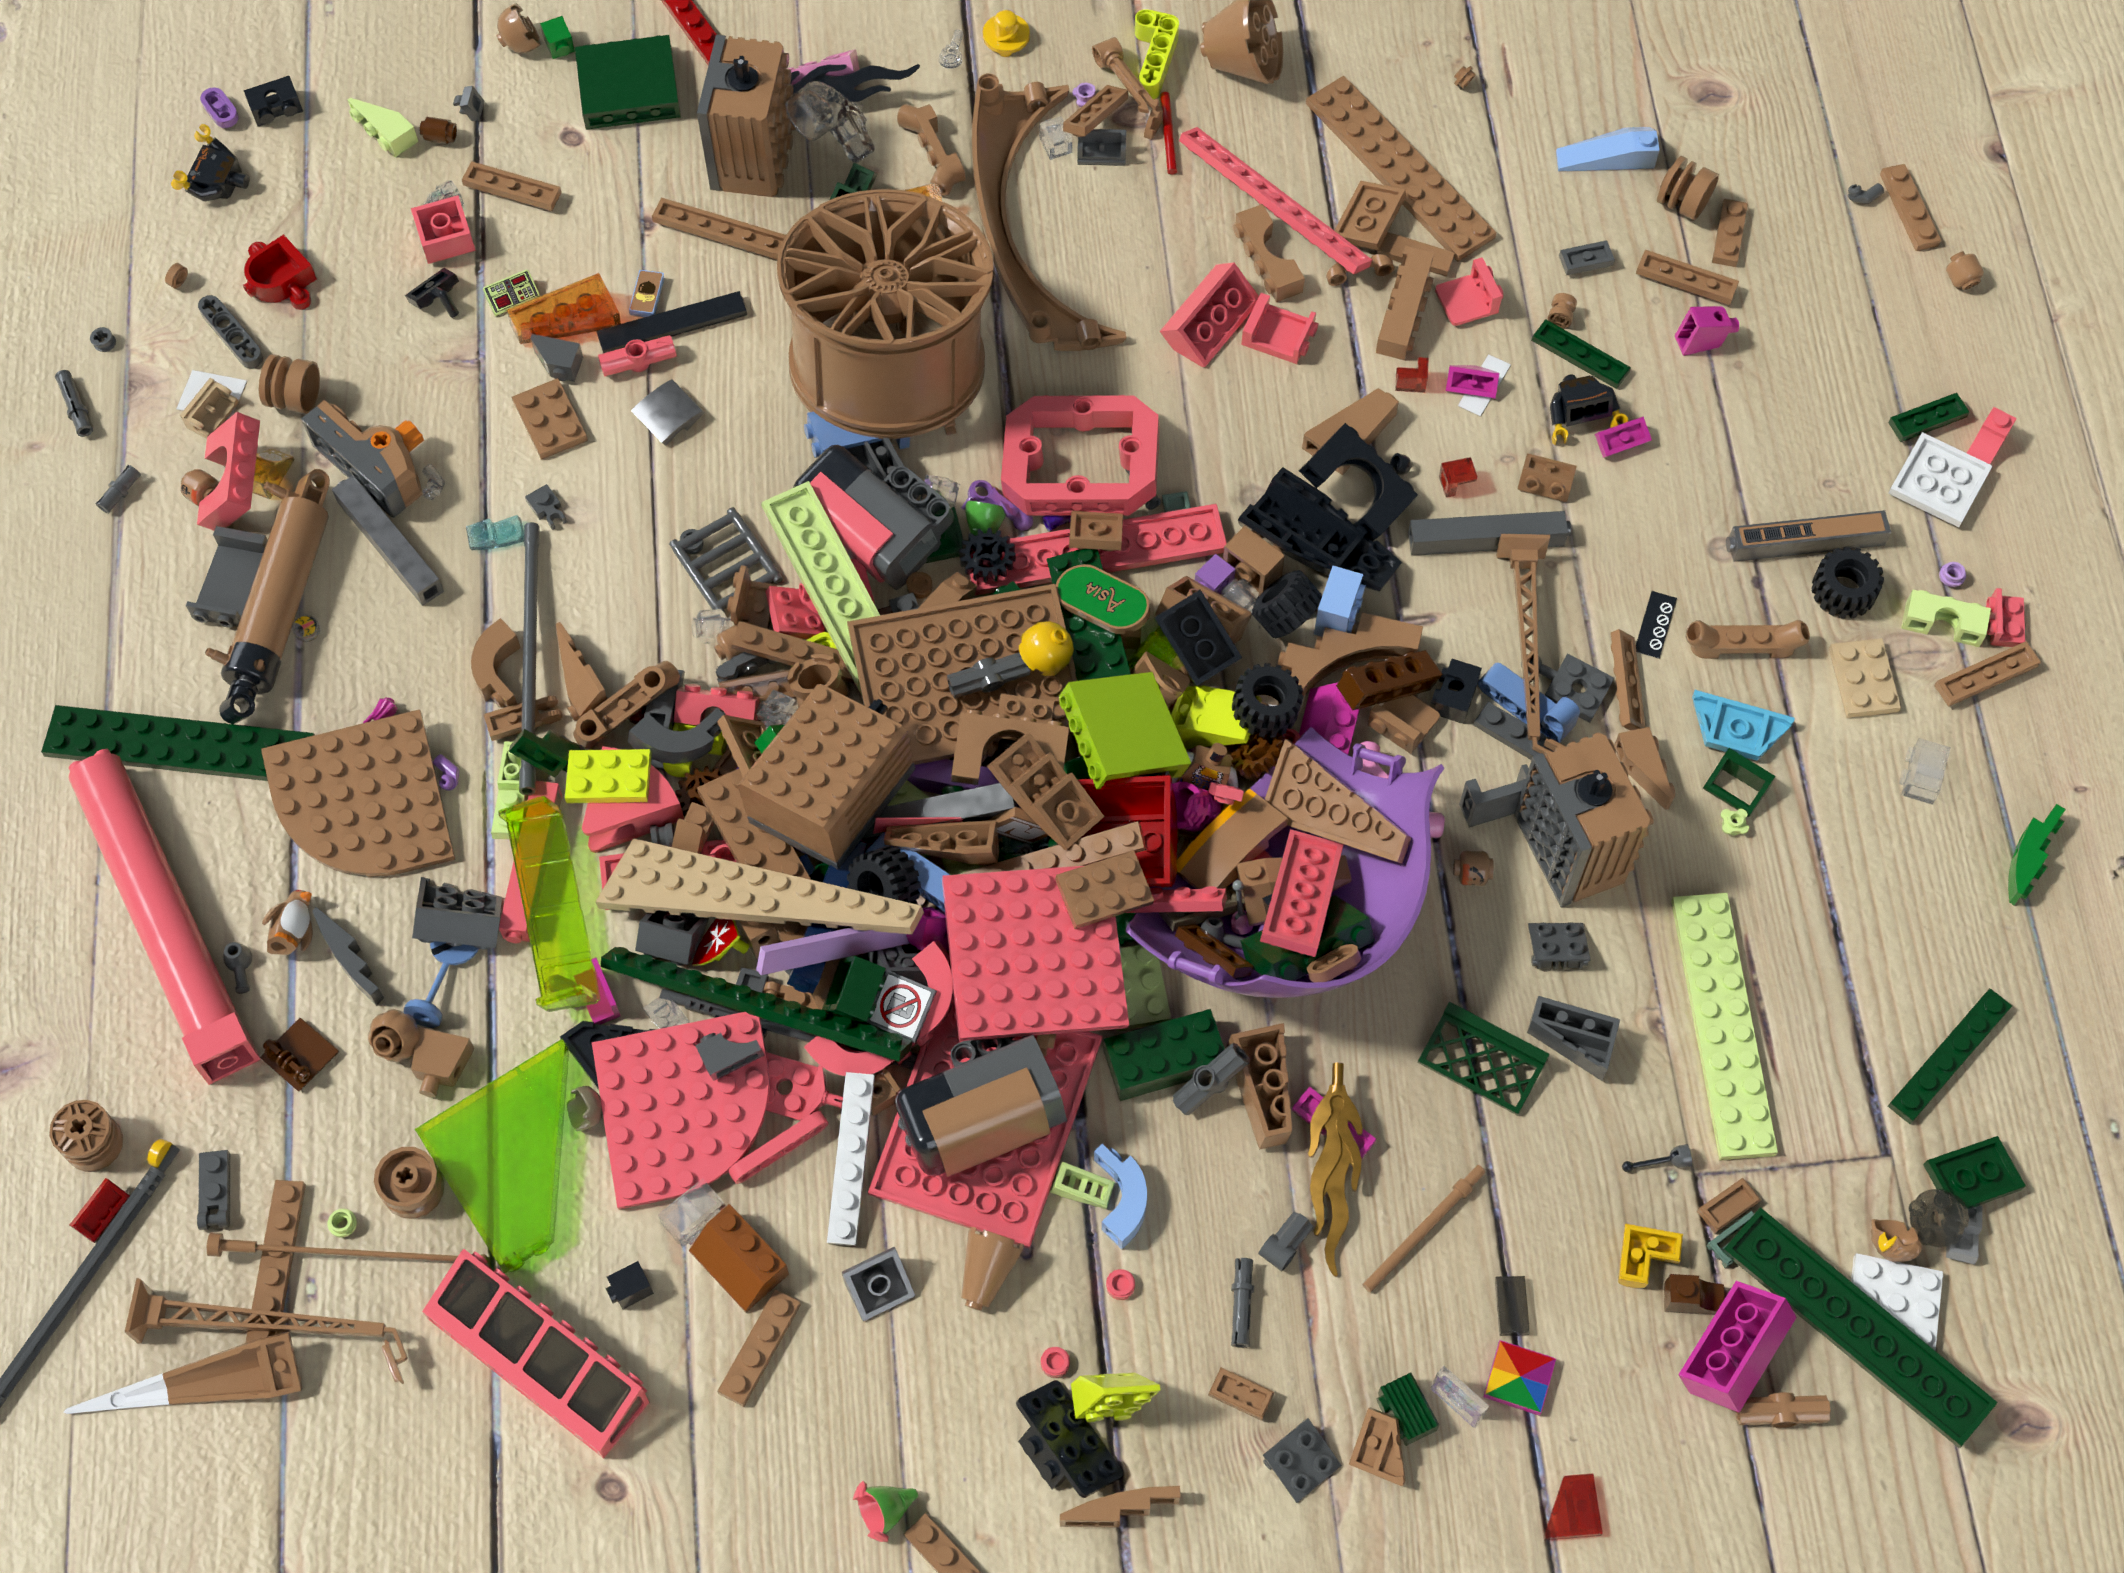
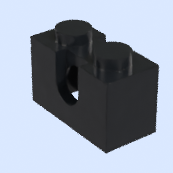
(282, 103)
(1464, 679)

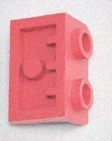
(2006, 619)

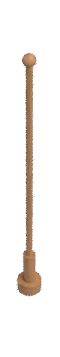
(217, 1244)

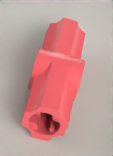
(627, 358)

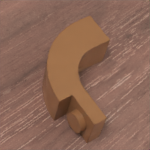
(487, 656)

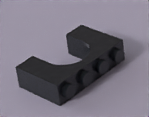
(1391, 491)

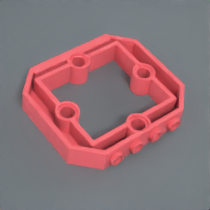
(1025, 454)

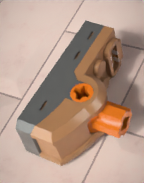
(375, 457)

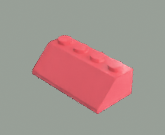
(1211, 314)

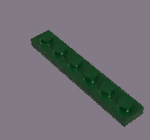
(1949, 1056)

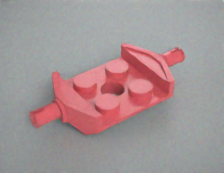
(808, 1088)

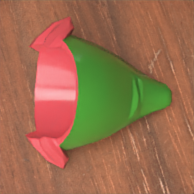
(883, 1507)

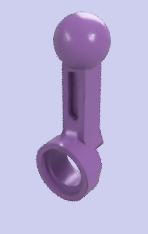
(1020, 519)

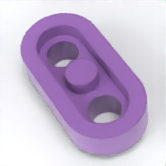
(222, 110)

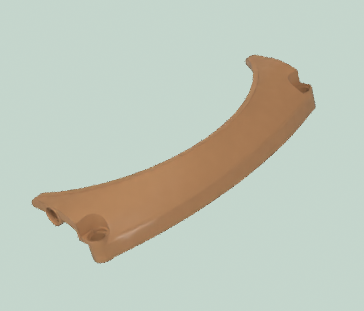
(998, 130)

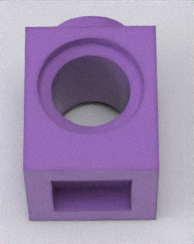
(1215, 574)

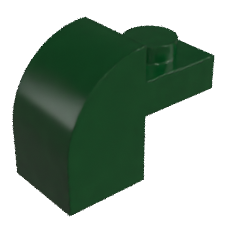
(858, 180)

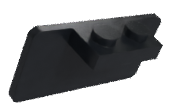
(1064, 1445)

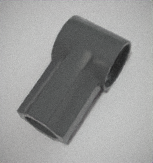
(1282, 1246)

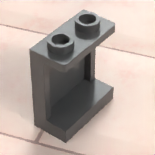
(1492, 804)

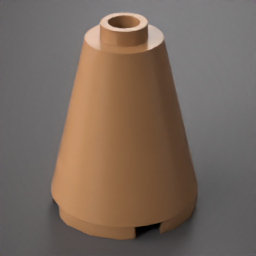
(987, 1266)

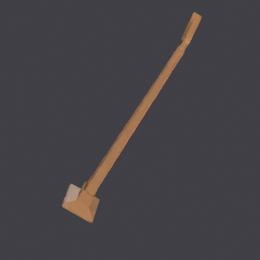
(1524, 554)
(149, 1312)

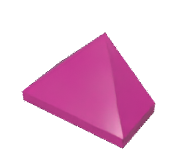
(1472, 380)

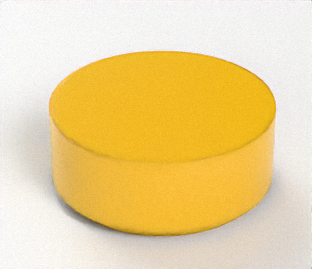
(158, 1152)

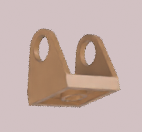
(1171, 681)

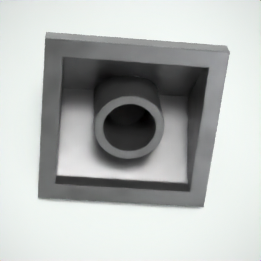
(878, 1284)

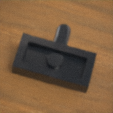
(434, 287)

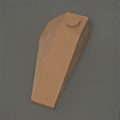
(581, 682)
(958, 841)
(1260, 879)

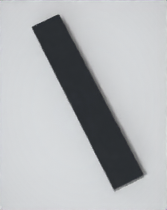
(673, 321)

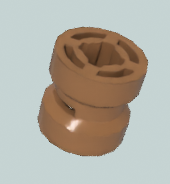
(1562, 310)

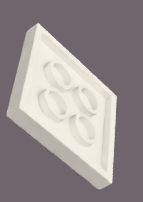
(1940, 479)
(1904, 1291)

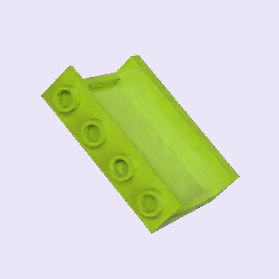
(1123, 727)

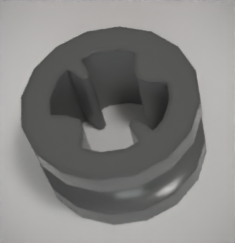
(106, 345)
(695, 548)

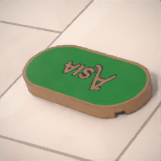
(1103, 599)

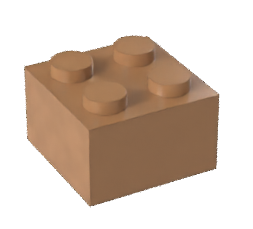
(1254, 559)

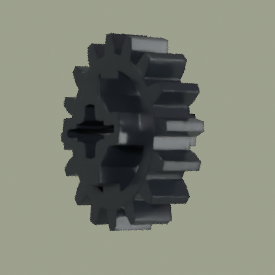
(987, 555)

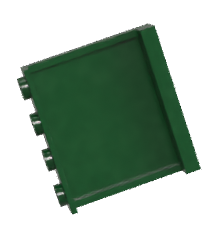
(627, 82)

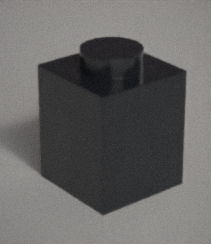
(628, 1286)

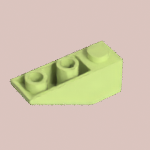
(387, 126)

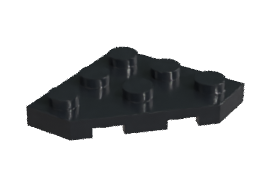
(580, 1040)

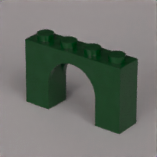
(1341, 927)

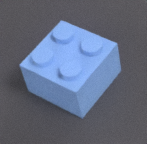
(1340, 601)

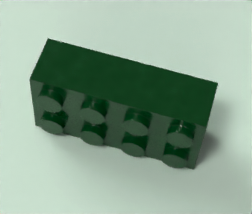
(1162, 1054)

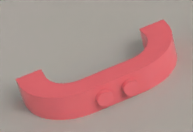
(839, 1058)

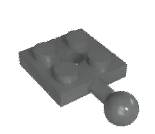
(1576, 671)

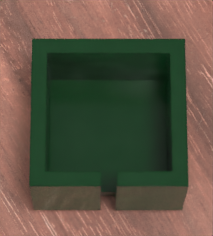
(854, 989)

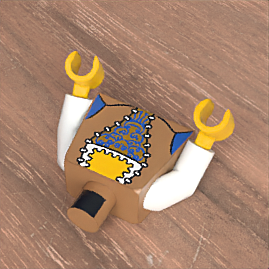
(1209, 766)

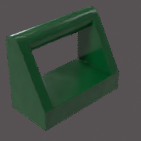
(1745, 771)

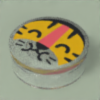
(306, 628)

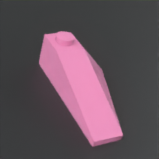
(849, 58)

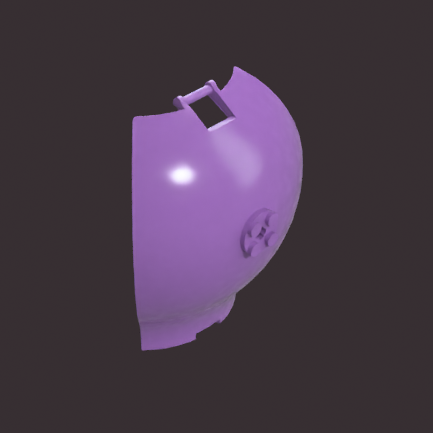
(1379, 887)

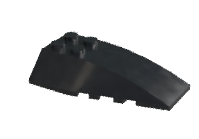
(1316, 533)

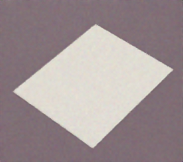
(198, 379)

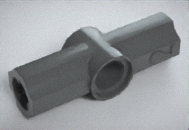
(987, 675)
(1222, 1069)

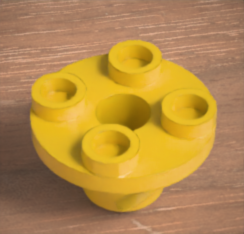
(1006, 33)

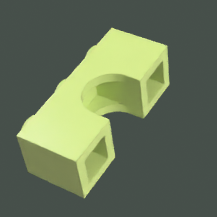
(1967, 619)

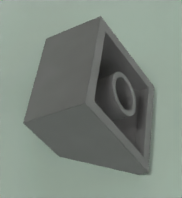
(670, 936)

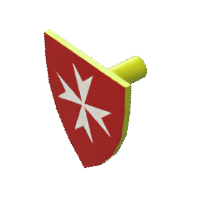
(718, 941)

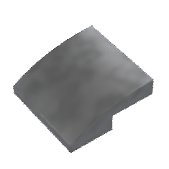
(667, 411)

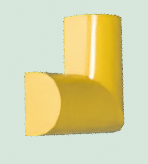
(1642, 1245)

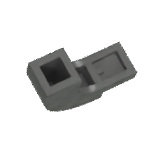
(675, 746)

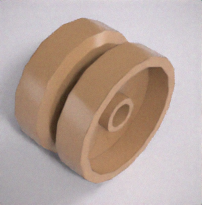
(409, 1182)

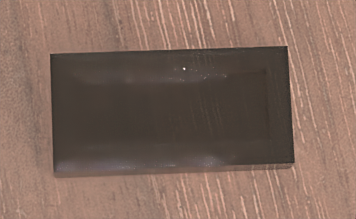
(1512, 1305)

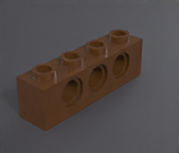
(1388, 679)

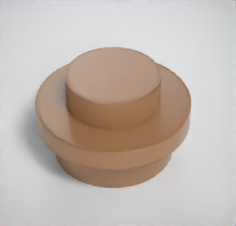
(1464, 76)

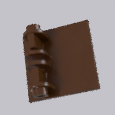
(298, 1054)

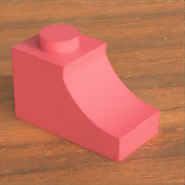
(1991, 435)

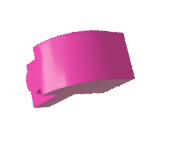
(929, 929)

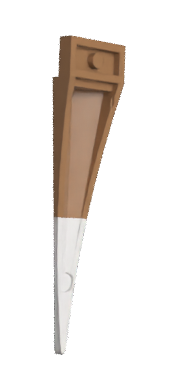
(247, 1371)

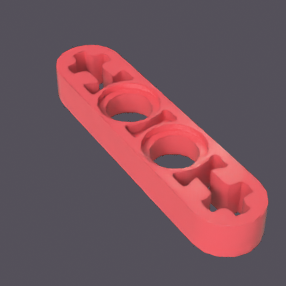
(778, 1147)

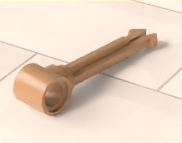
(1110, 55)

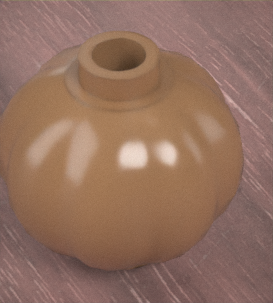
(393, 1035)

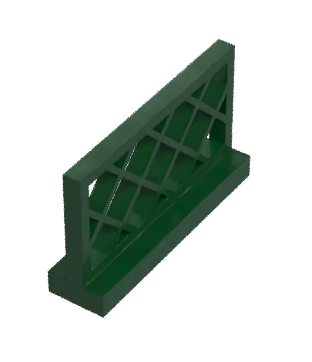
(1490, 1035)

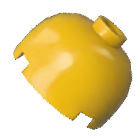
(1046, 647)

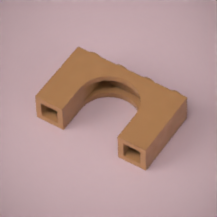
(980, 730)

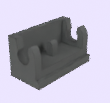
(1102, 148)

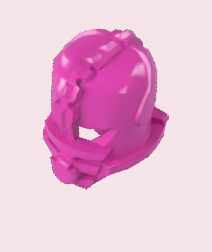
(1194, 807)

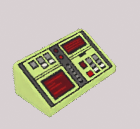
(510, 292)

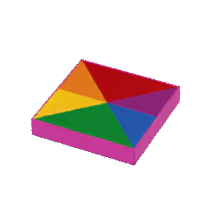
(1519, 1377)

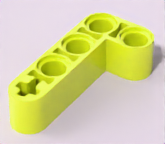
(1162, 33)

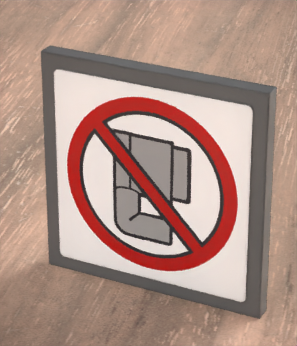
(902, 1006)

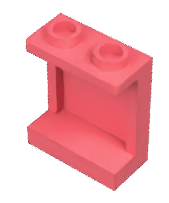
(1278, 331)

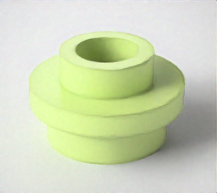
(336, 1217)

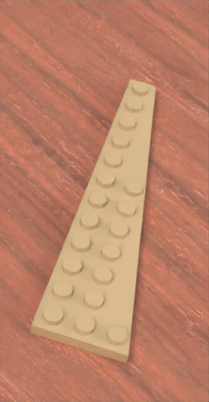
(690, 882)

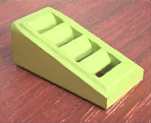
(1069, 1192)

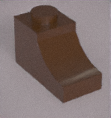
(1692, 1295)

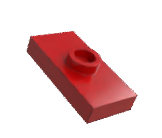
(99, 1210)

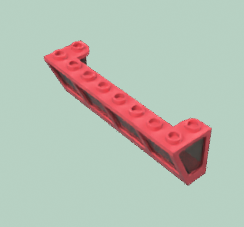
(536, 1353)

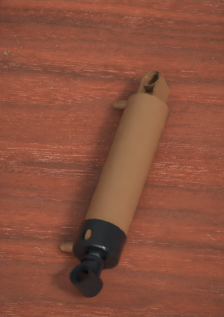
(274, 596)

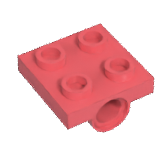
(791, 614)

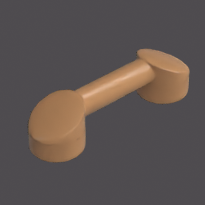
(1382, 265)

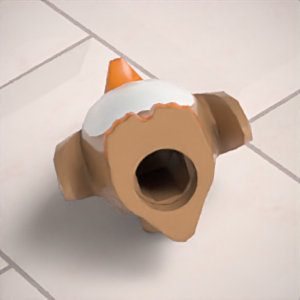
(289, 924)

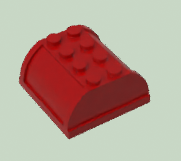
(1153, 805)

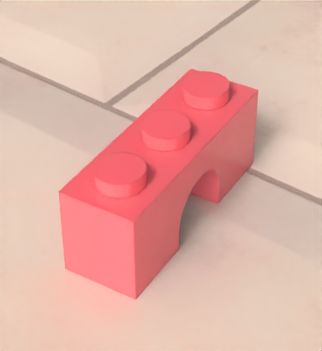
(693, 702)

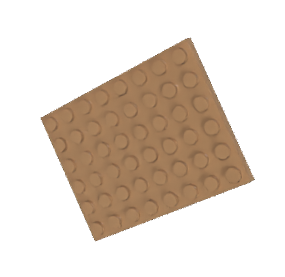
(911, 652)

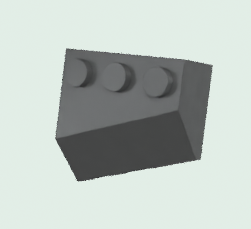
(456, 916)

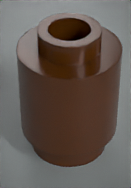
(438, 130)

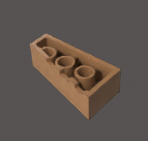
(1405, 303)
(1265, 1084)

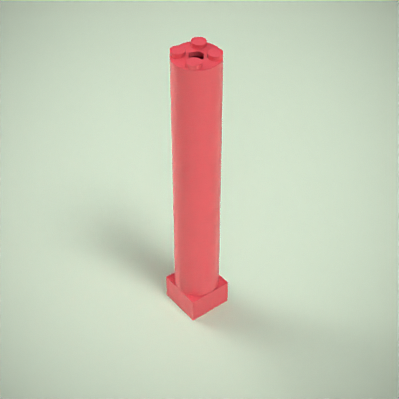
(162, 918)

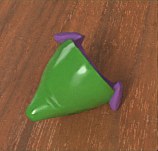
(985, 515)

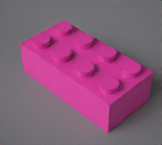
(1737, 1346)

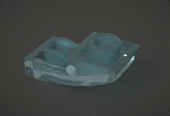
(492, 535)

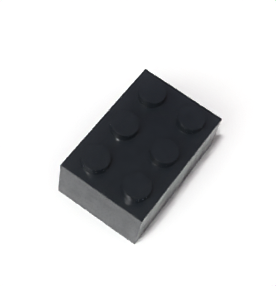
(1198, 637)

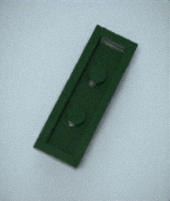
(1928, 417)

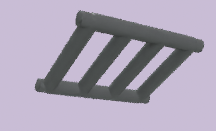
(745, 535)

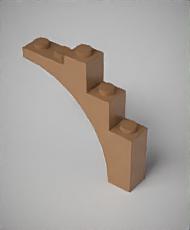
(1370, 639)

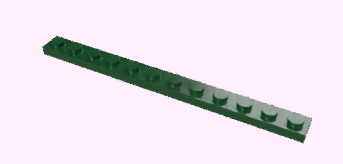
(757, 1003)

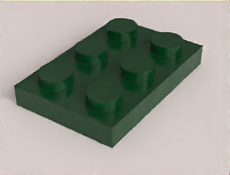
(1976, 1172)

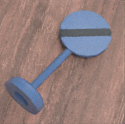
(424, 1011)

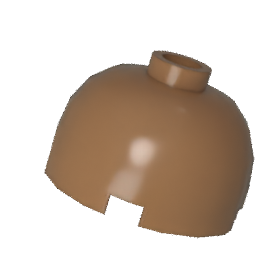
(517, 30)

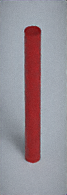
(1168, 133)

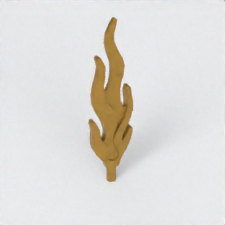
(1332, 1166)

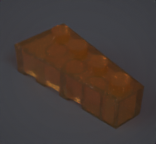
(566, 311)

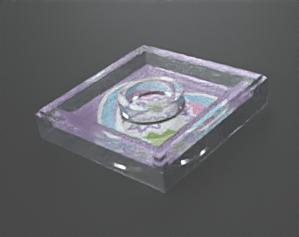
(1459, 1397)

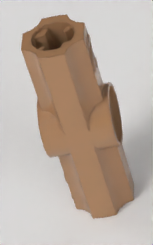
(1784, 1410)

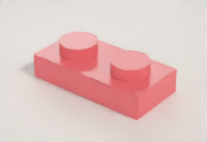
(1225, 793)

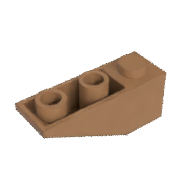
(1641, 756)

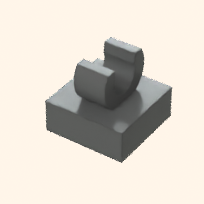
(470, 103)

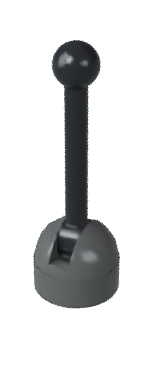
(1679, 1157)

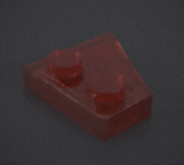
(1575, 1510)

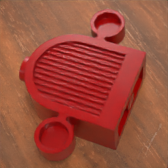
(278, 273)

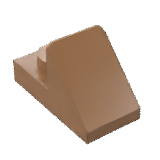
(693, 830)

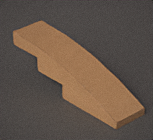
(1107, 1509)

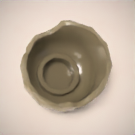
(584, 1108)

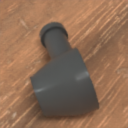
(1215, 927)
(238, 964)

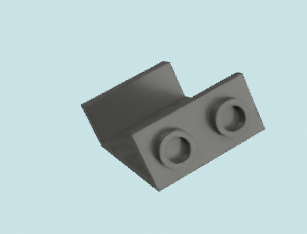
(229, 577)

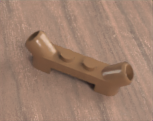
(925, 122)
(1777, 640)
(625, 703)

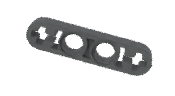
(232, 330)

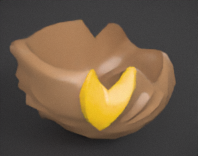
(1895, 1241)

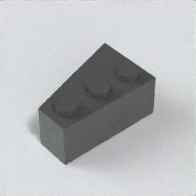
(1575, 1033)

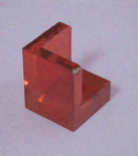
(1413, 378)
(1456, 473)

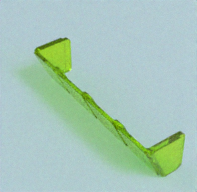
(551, 905)

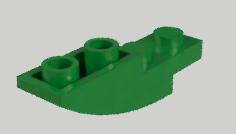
(2030, 854)

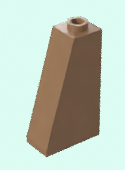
(1366, 416)

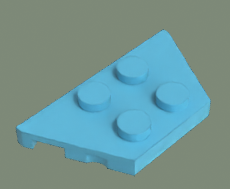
(1738, 725)

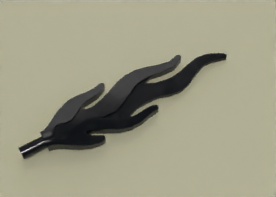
(846, 83)

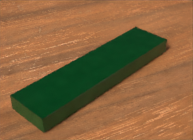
(1581, 354)

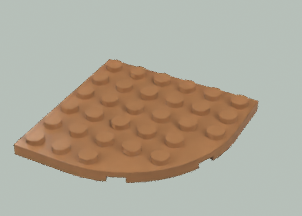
(362, 797)

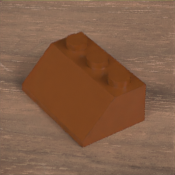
(738, 1258)

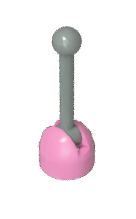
(1239, 920)

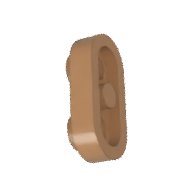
(1334, 963)

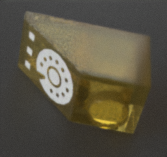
(270, 467)

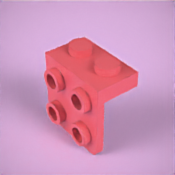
(1471, 295)

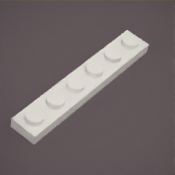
(851, 1159)

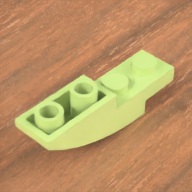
(508, 790)

